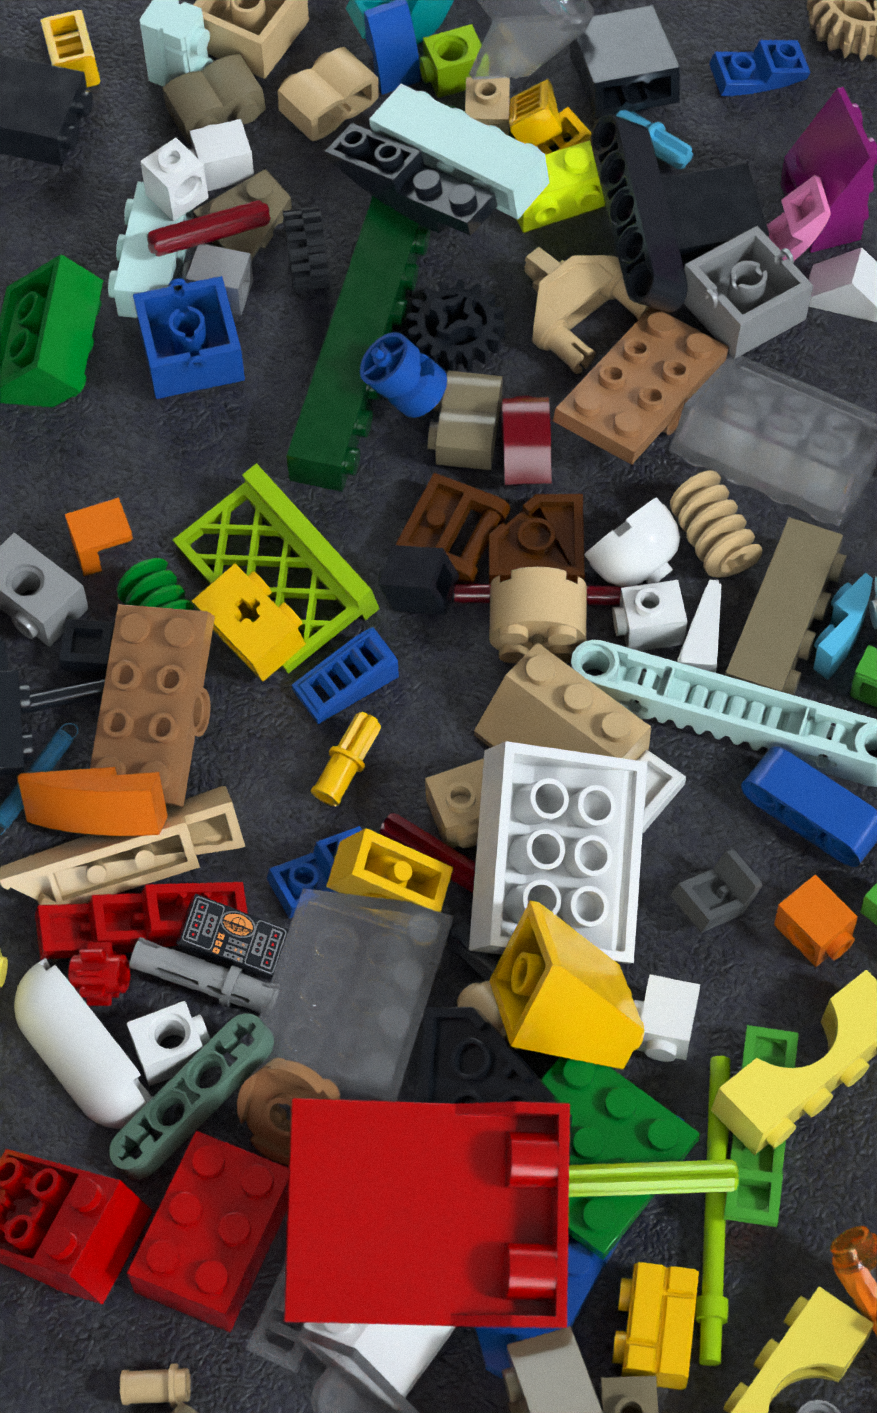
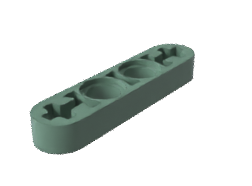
(197, 1101)

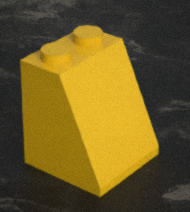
(564, 994)

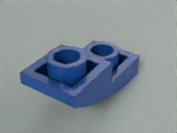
(393, 45)
(767, 68)
(306, 872)

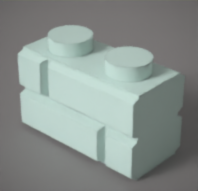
(173, 40)

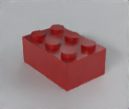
(211, 1231)

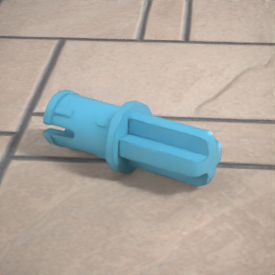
(665, 144)

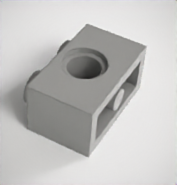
(56, 594)

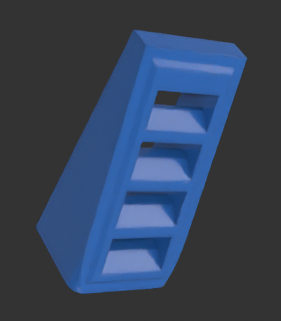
(350, 654)

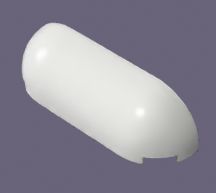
(78, 1047)

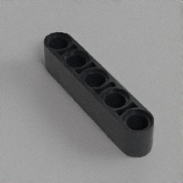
(638, 213)

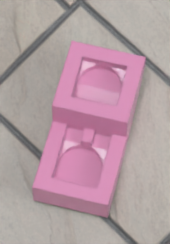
(803, 218)

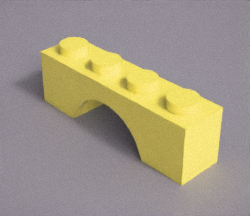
(768, 1099)
(819, 1344)

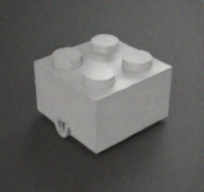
(747, 291)

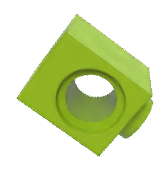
(449, 59)

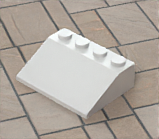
(560, 835)

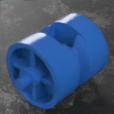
(403, 375)

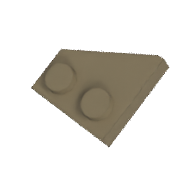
(258, 187)

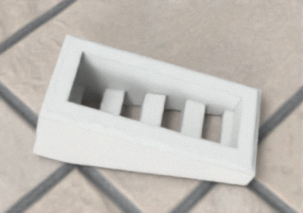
(701, 642)

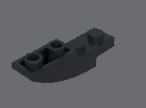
(407, 185)

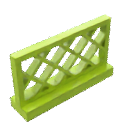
(297, 535)

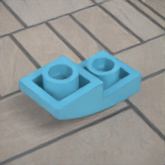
(845, 625)

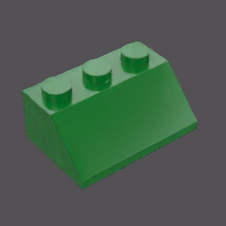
(47, 333)

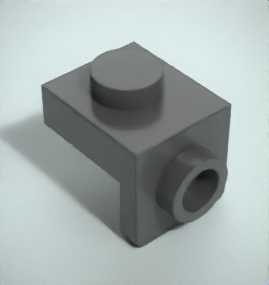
(718, 893)

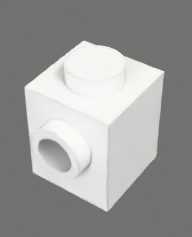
(224, 153)
(651, 616)
(667, 1017)

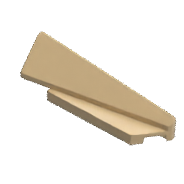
(121, 863)

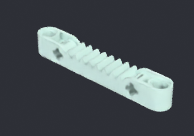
(733, 709)

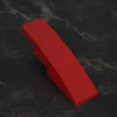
(126, 917)

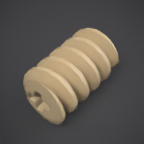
(714, 526)

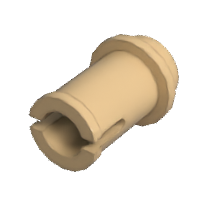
(155, 1386)

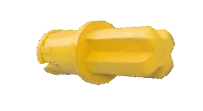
(346, 759)

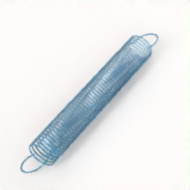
(12, 810)

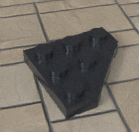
(473, 1063)

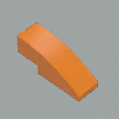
(95, 801)

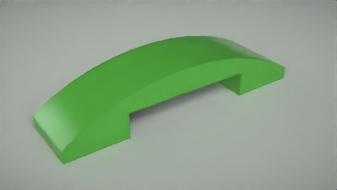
(760, 1174)

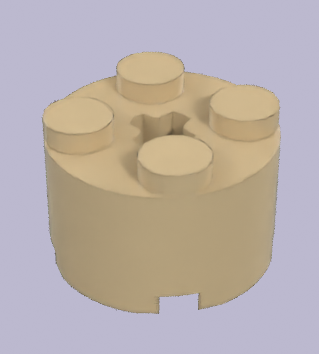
(537, 608)

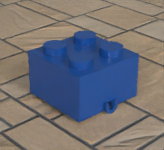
(189, 337)

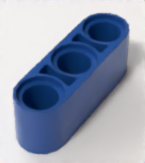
(812, 806)

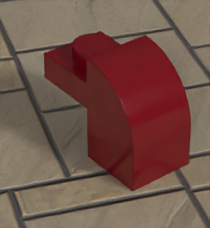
(526, 440)

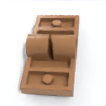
(641, 385)
(155, 695)

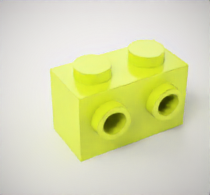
(571, 188)

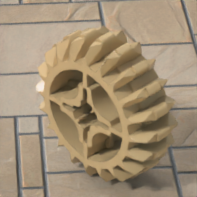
(845, 25)

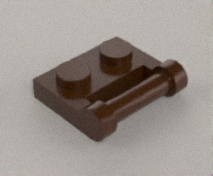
(442, 514)

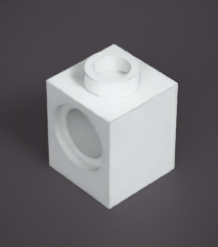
(174, 179)
(151, 1029)

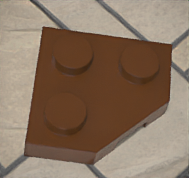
(541, 535)

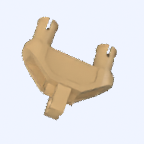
(569, 294)

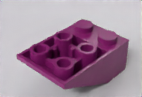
(844, 159)

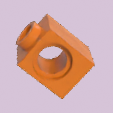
(816, 921)

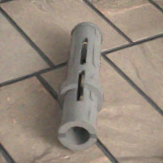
(197, 974)

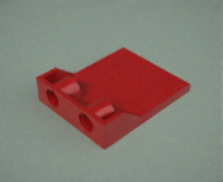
(428, 1214)

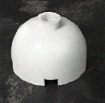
(637, 548)

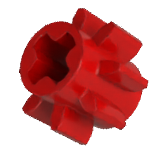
(99, 973)

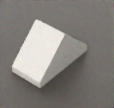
(846, 285)

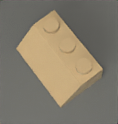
(558, 708)

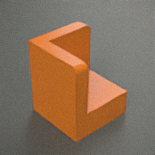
(96, 530)

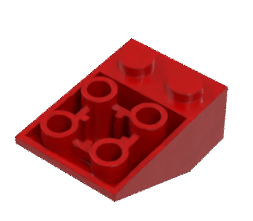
(66, 1224)

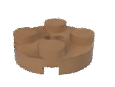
(276, 1085)

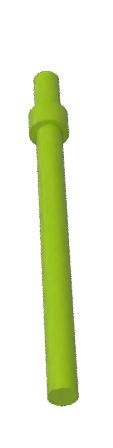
(711, 1305)

